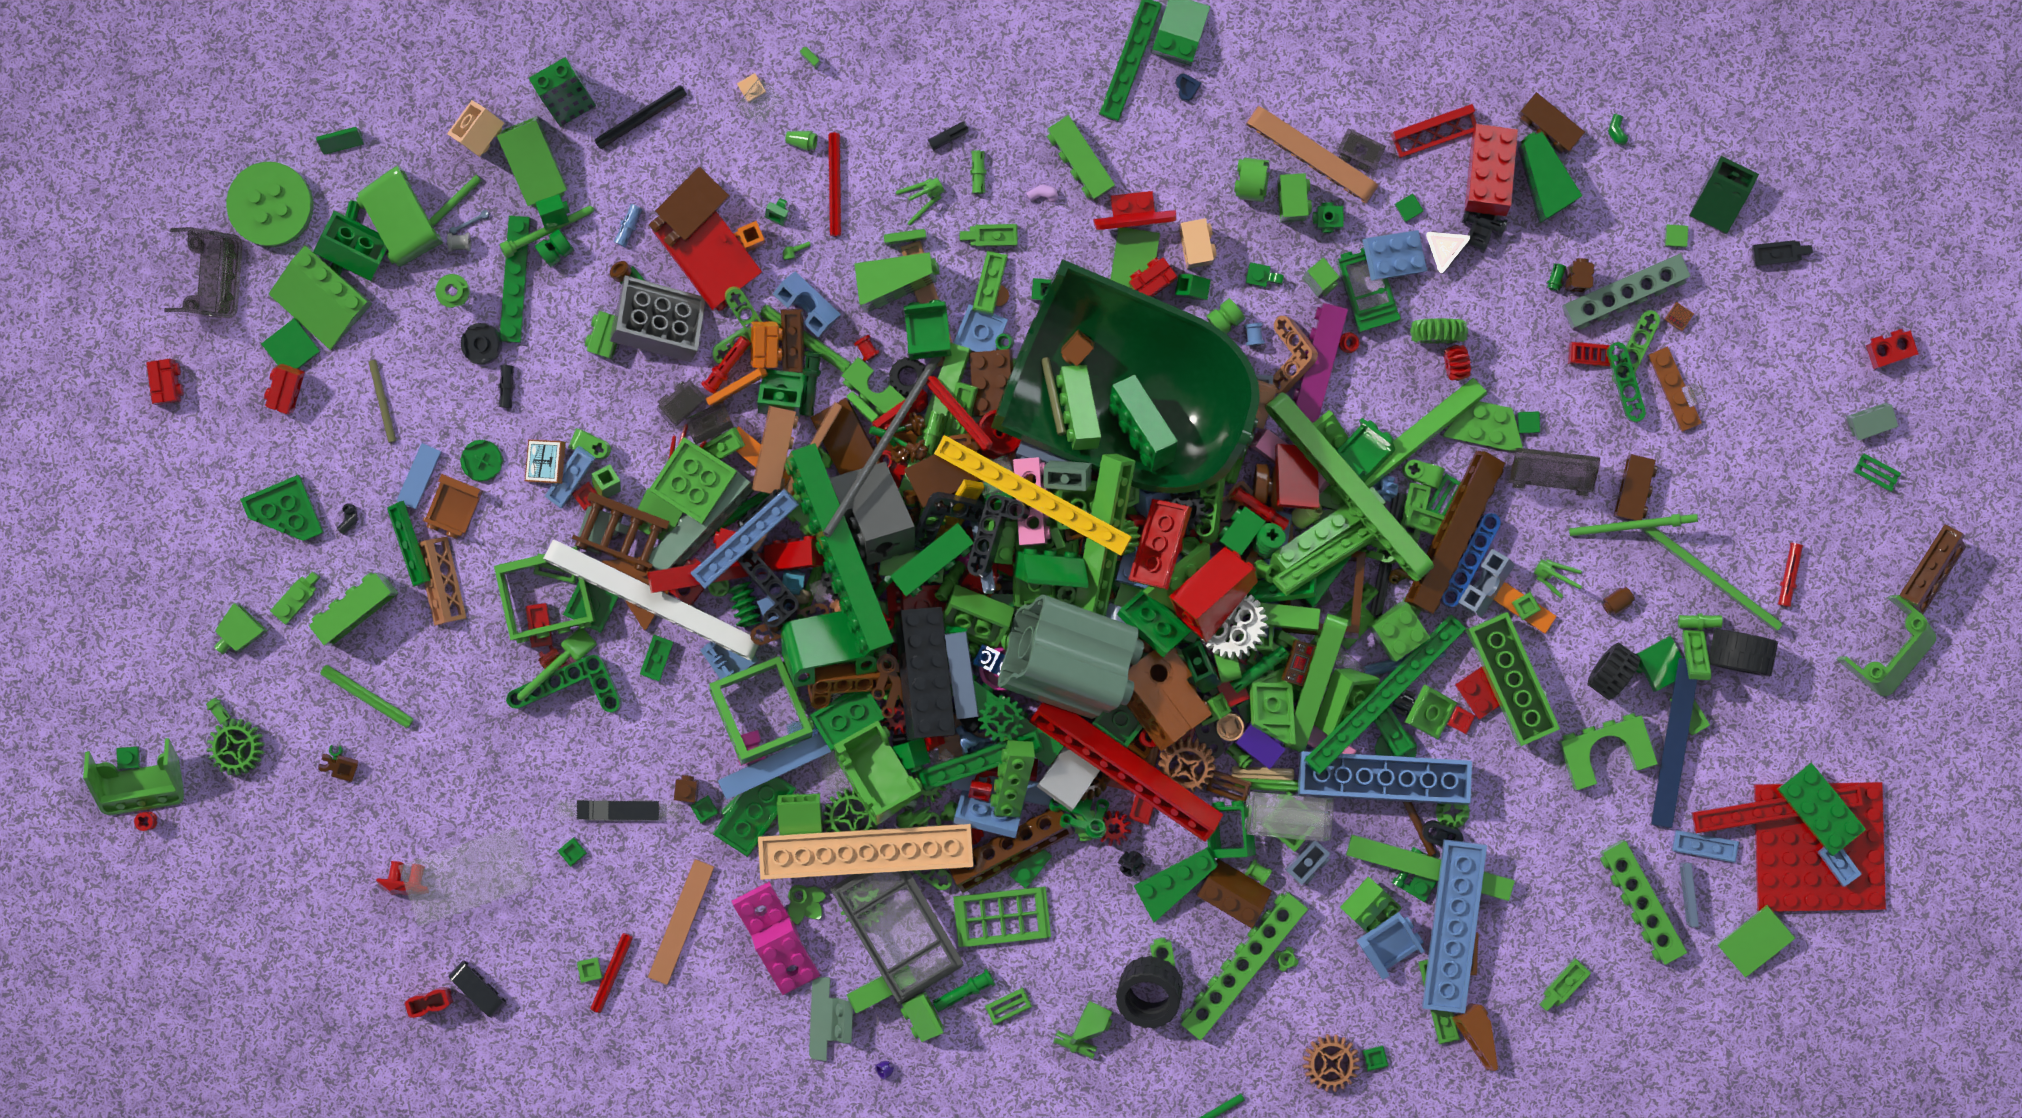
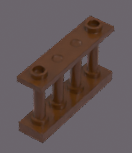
(636, 517)

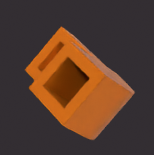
(750, 236)

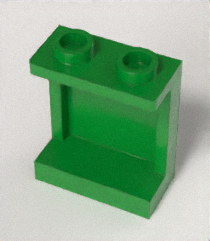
(927, 330)
(1366, 449)

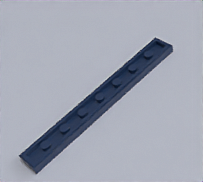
(1674, 747)

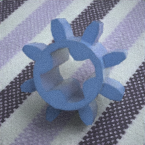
(1386, 488)

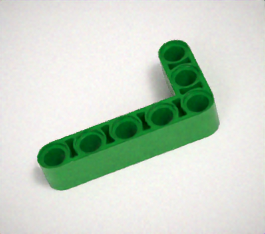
(567, 680)

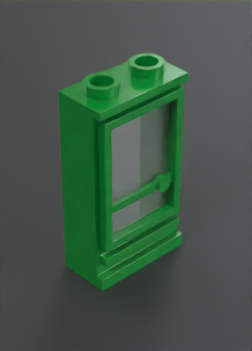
(1369, 300)

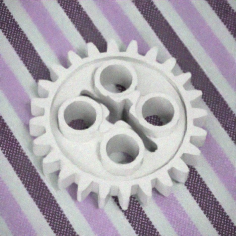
(1251, 629)

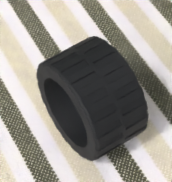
(1743, 652)
(1148, 1013)

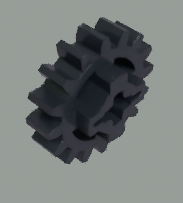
(1197, 506)

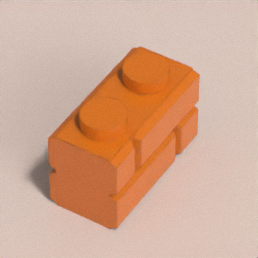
(765, 344)

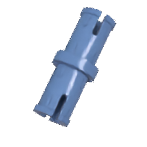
(628, 225)

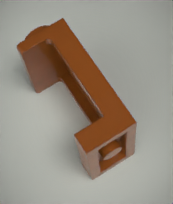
(453, 506)

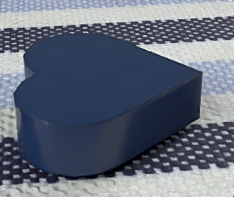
(1187, 87)

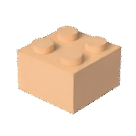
(476, 128)
(1196, 243)

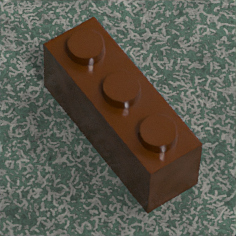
(1552, 122)
(1635, 488)

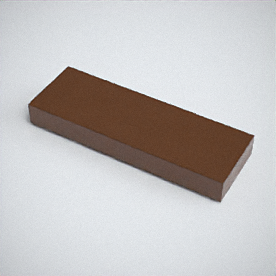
(792, 340)

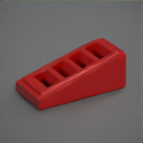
(1572, 359)

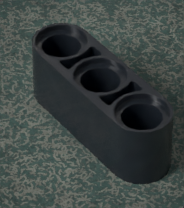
(474, 987)

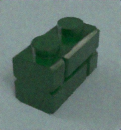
(1201, 667)

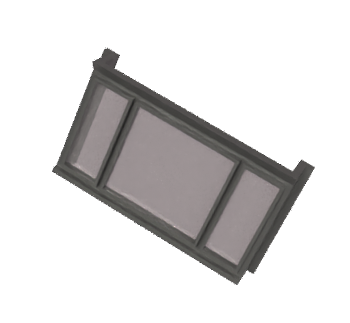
(898, 930)

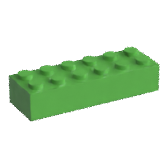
(1512, 679)

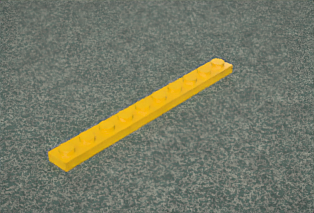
(1033, 495)

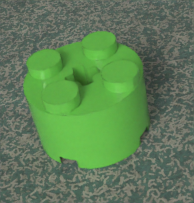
(1252, 180)

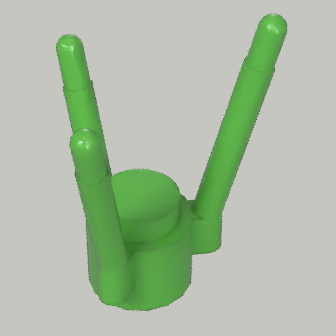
(931, 188)
(1546, 569)

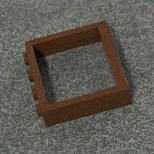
(1353, 630)

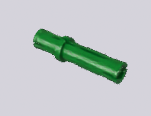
(1266, 664)

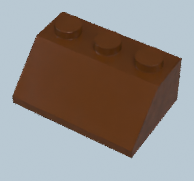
(1234, 893)

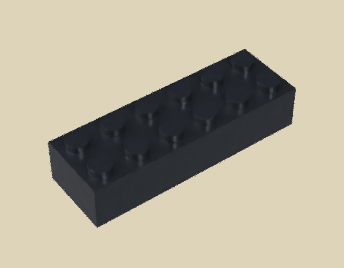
(924, 673)

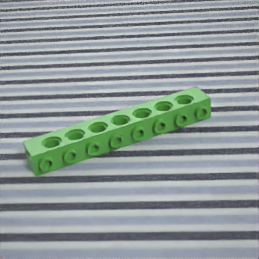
(1200, 1027)

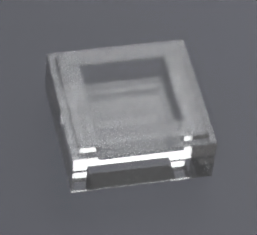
(1694, 394)

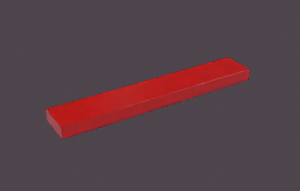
(681, 576)

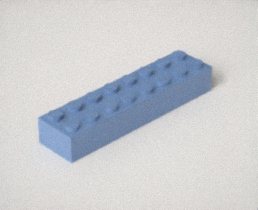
(1389, 779)

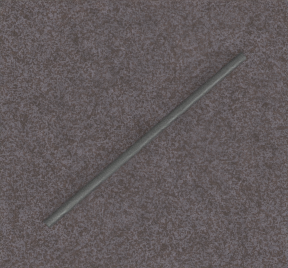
(881, 447)

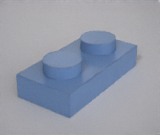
(1840, 866)

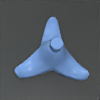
(971, 742)

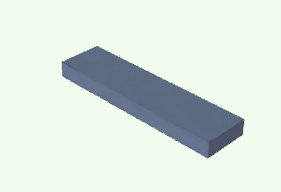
(961, 675)

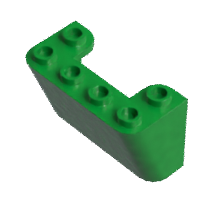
(819, 643)

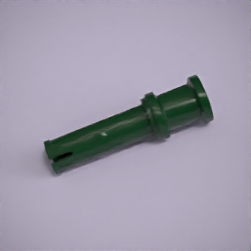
(811, 374)

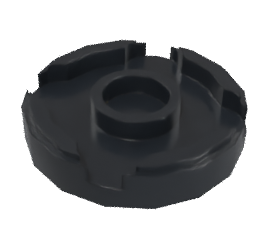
(481, 343)

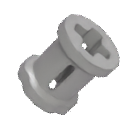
(459, 242)

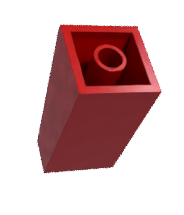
(1213, 592)

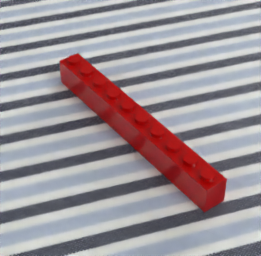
(1128, 769)

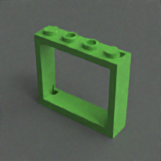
(542, 632)
(747, 756)

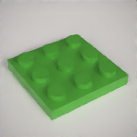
(693, 480)

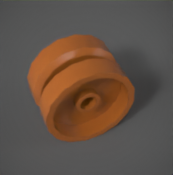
(1265, 486)

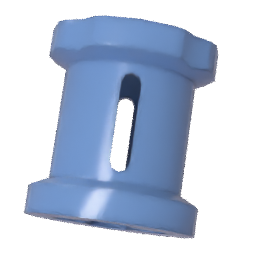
(1254, 334)

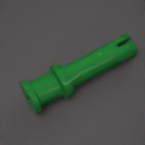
(973, 986)

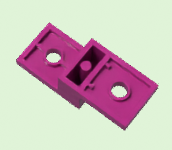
(775, 938)

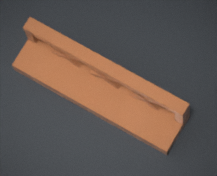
(435, 588)

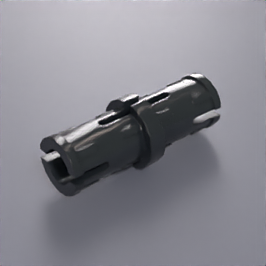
(506, 386)

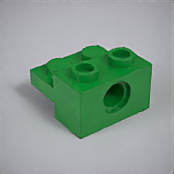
(781, 390)

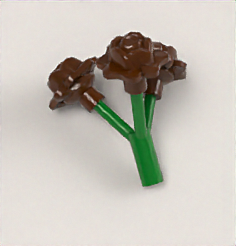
(901, 449)

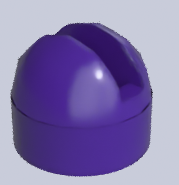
(883, 1069)

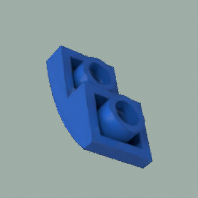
(989, 659)

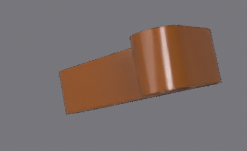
(841, 679)

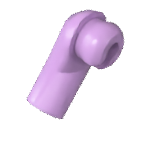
(1043, 190)

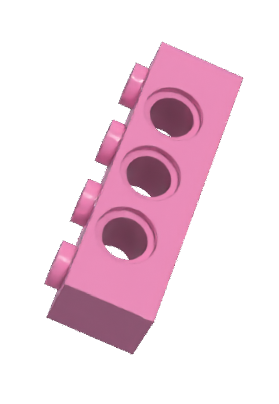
(1039, 535)

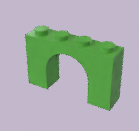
(1577, 748)

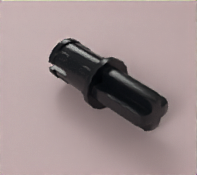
(948, 135)

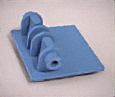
(724, 661)

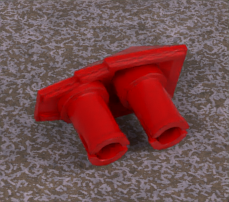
(393, 884)

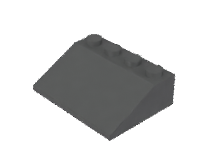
(658, 319)

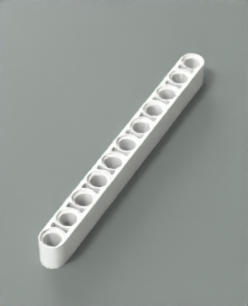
(656, 603)

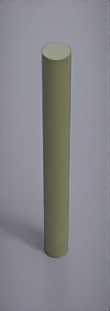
(1053, 396)
(382, 401)

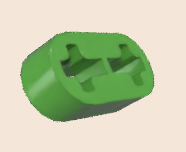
(1377, 555)

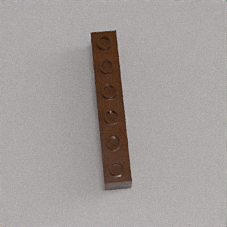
(1021, 849)

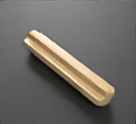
(1263, 773)

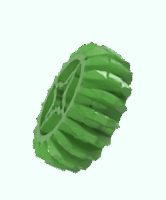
(1439, 331)
(238, 755)
(848, 799)

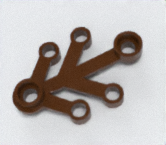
(896, 688)

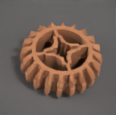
(1200, 754)
(1318, 1049)

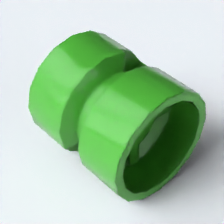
(1226, 317)

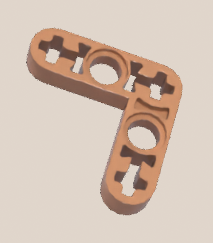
(1298, 356)

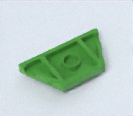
(1486, 426)
(1182, 572)
(1273, 707)

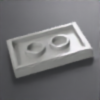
(1068, 778)

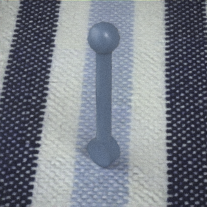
(484, 214)

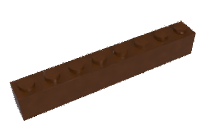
(1456, 530)

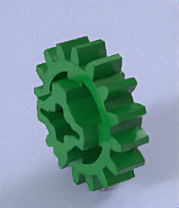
(1001, 728)

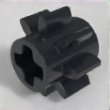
(1404, 702)
(1131, 863)

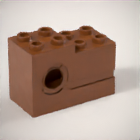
(1164, 698)

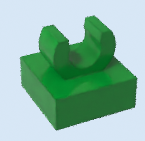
(777, 212)

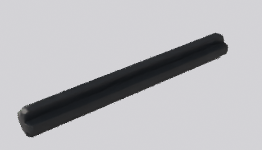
(640, 117)

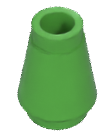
(802, 139)

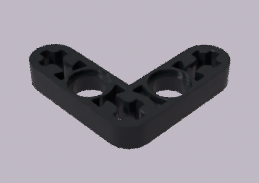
(940, 510)

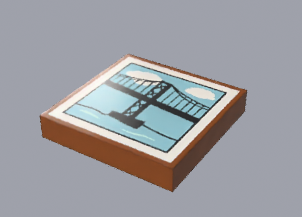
(545, 461)

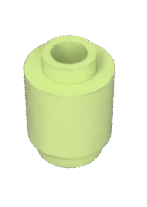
(1305, 517)

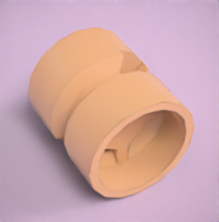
(1230, 726)

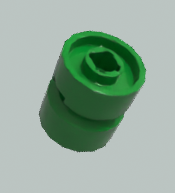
(556, 240)

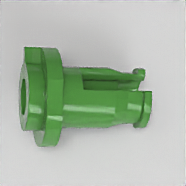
(456, 282)

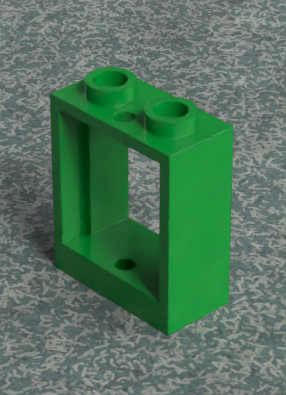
(1214, 840)

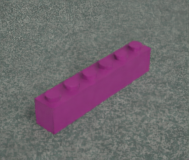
(1325, 340)

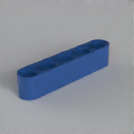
(1477, 552)

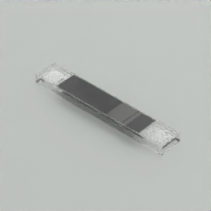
(617, 810)

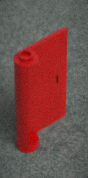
(710, 262)

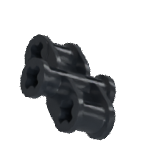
(1482, 228)

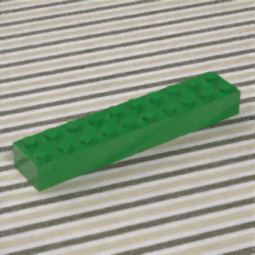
(839, 551)

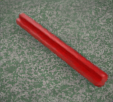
(834, 184)
(959, 413)

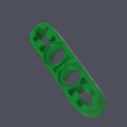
(1622, 383)

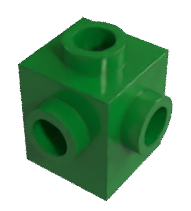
(1335, 214)

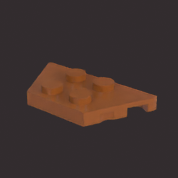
(643, 616)

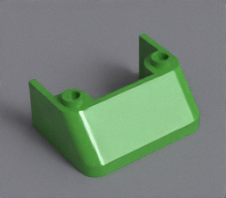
(1886, 679)
(135, 788)

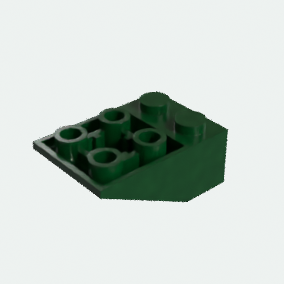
(1723, 194)

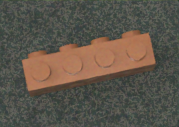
(774, 449)

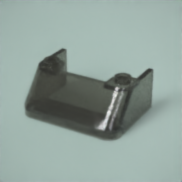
(218, 273)
(1551, 470)

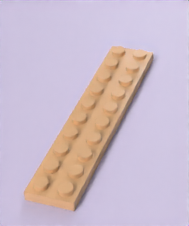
(865, 851)

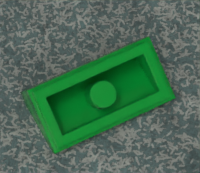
(340, 140)

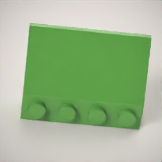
(319, 297)

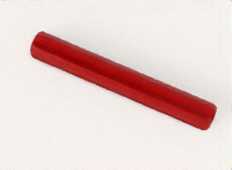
(611, 973)

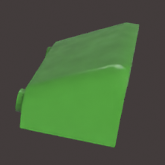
(398, 217)
(876, 772)

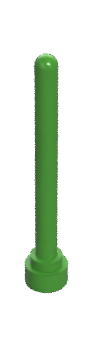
(509, 248)

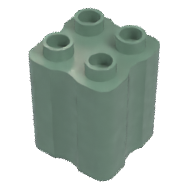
(1070, 657)

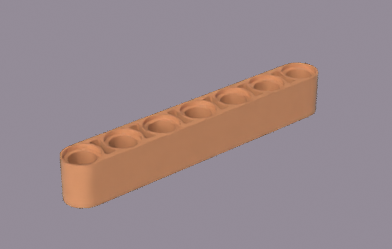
(1312, 153)

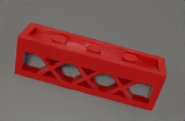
(1432, 123)

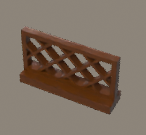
(1934, 568)

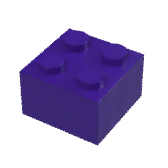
(1260, 745)

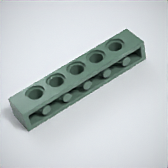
(1674, 266)

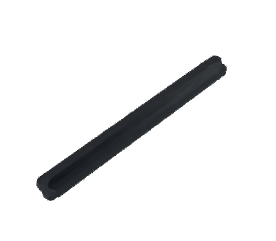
(1385, 568)

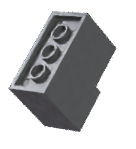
(876, 515)

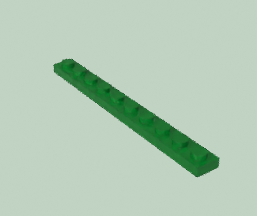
(1384, 695)

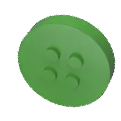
(269, 204)

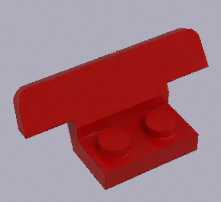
(1134, 210)

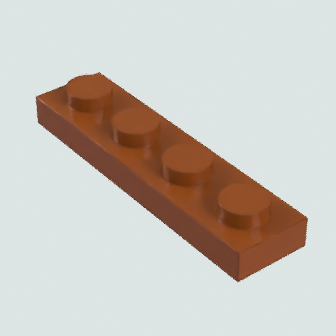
(1671, 384)

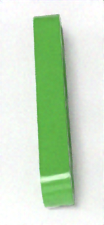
(1638, 349)

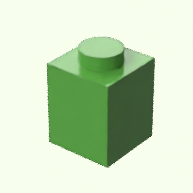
(606, 482)

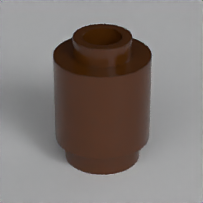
(1618, 601)

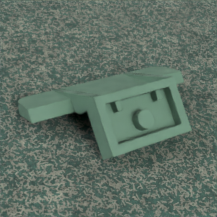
(829, 1019)

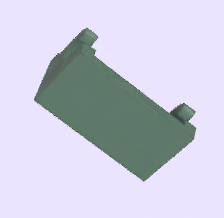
(1872, 421)

